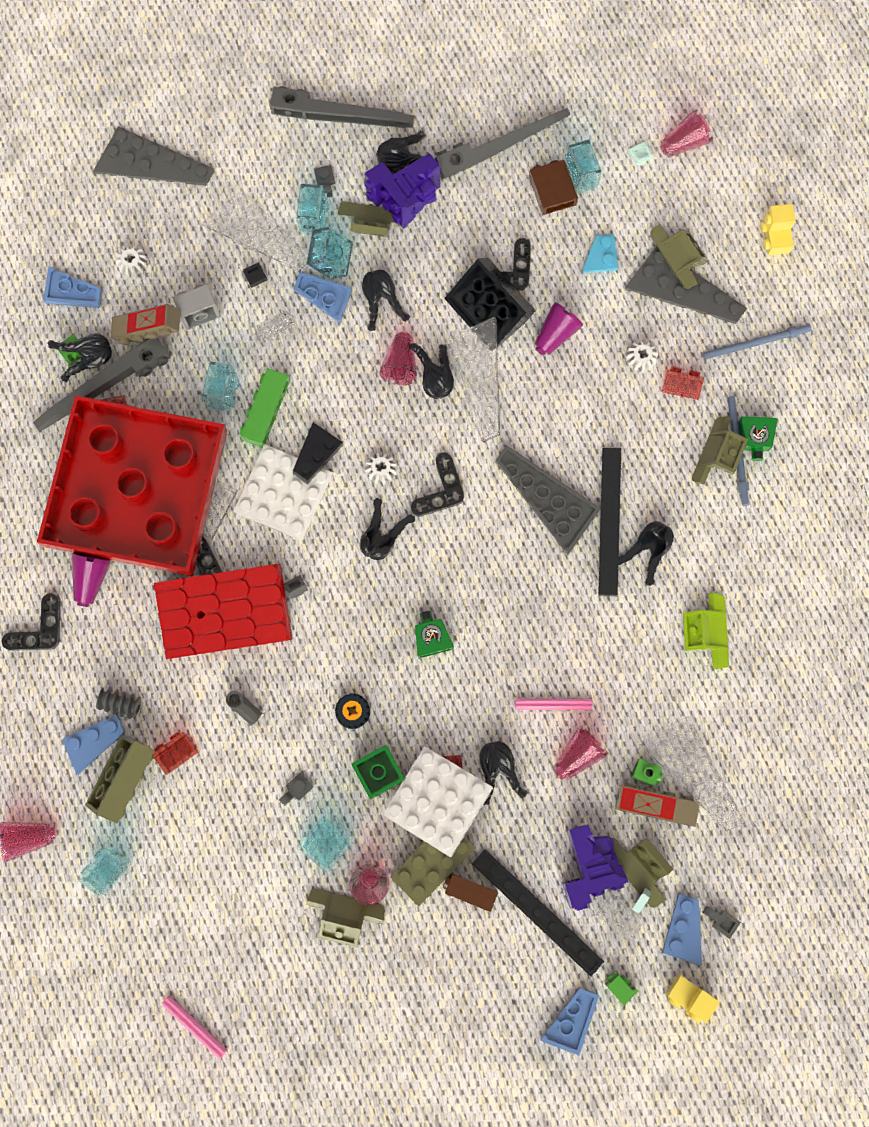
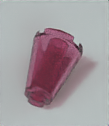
(687, 135)
(399, 361)
(579, 754)
(23, 838)
(369, 892)

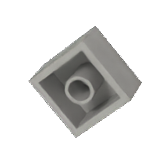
(196, 306)

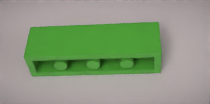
(265, 407)

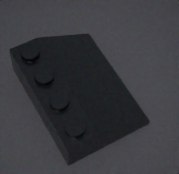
(489, 294)

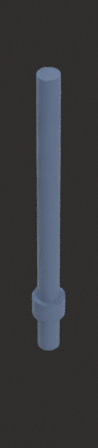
(791, 332)
(743, 486)

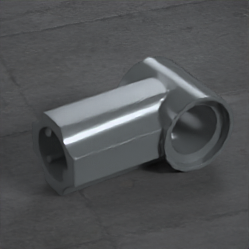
(245, 708)

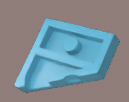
(602, 255)

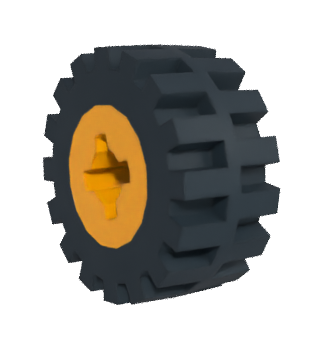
(351, 716)

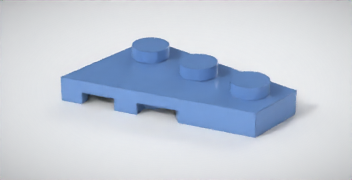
(66, 290)
(324, 294)
(92, 742)
(683, 935)
(572, 1023)

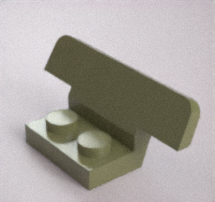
(367, 218)
(680, 253)
(720, 451)
(643, 868)
(343, 916)

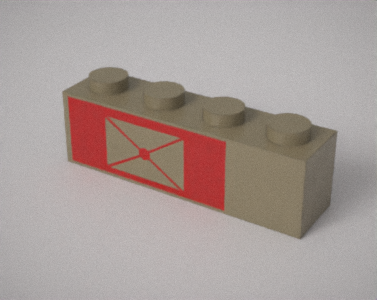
(145, 324)
(656, 805)

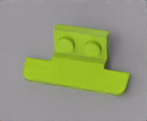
(708, 630)

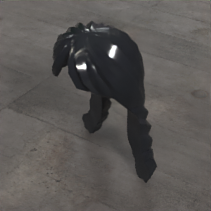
(394, 151)
(378, 285)
(94, 351)
(436, 379)
(658, 539)
(371, 541)
(497, 759)

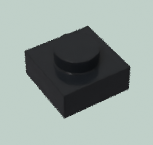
(255, 275)

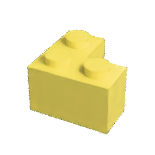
(777, 229)
(695, 1000)

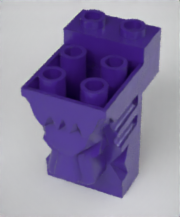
(404, 191)
(596, 866)

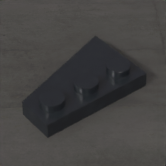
(315, 453)

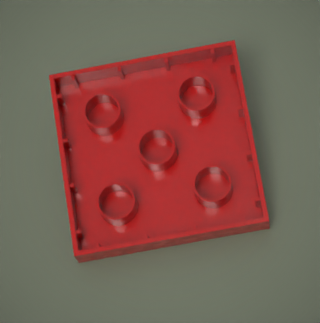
(133, 485)

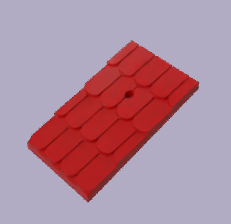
(223, 611)

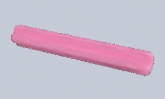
(553, 704)
(194, 1027)

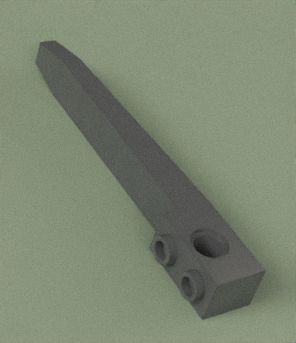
(313, 109)
(470, 157)
(120, 369)

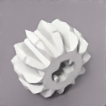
(138, 261)
(634, 356)
(385, 473)

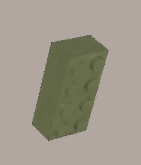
(119, 778)
(428, 869)

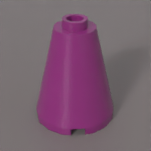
(556, 329)
(87, 577)

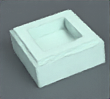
(640, 153)
(642, 900)

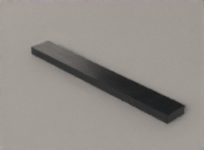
(609, 522)
(538, 913)

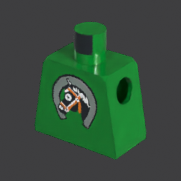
(760, 434)
(431, 636)

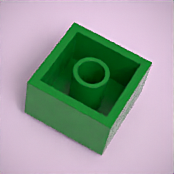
(378, 772)

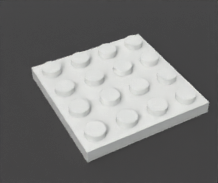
(279, 497)
(437, 801)

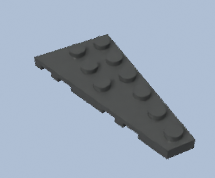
(144, 159)
(659, 282)
(556, 505)

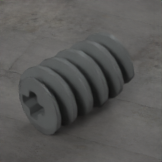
(118, 704)

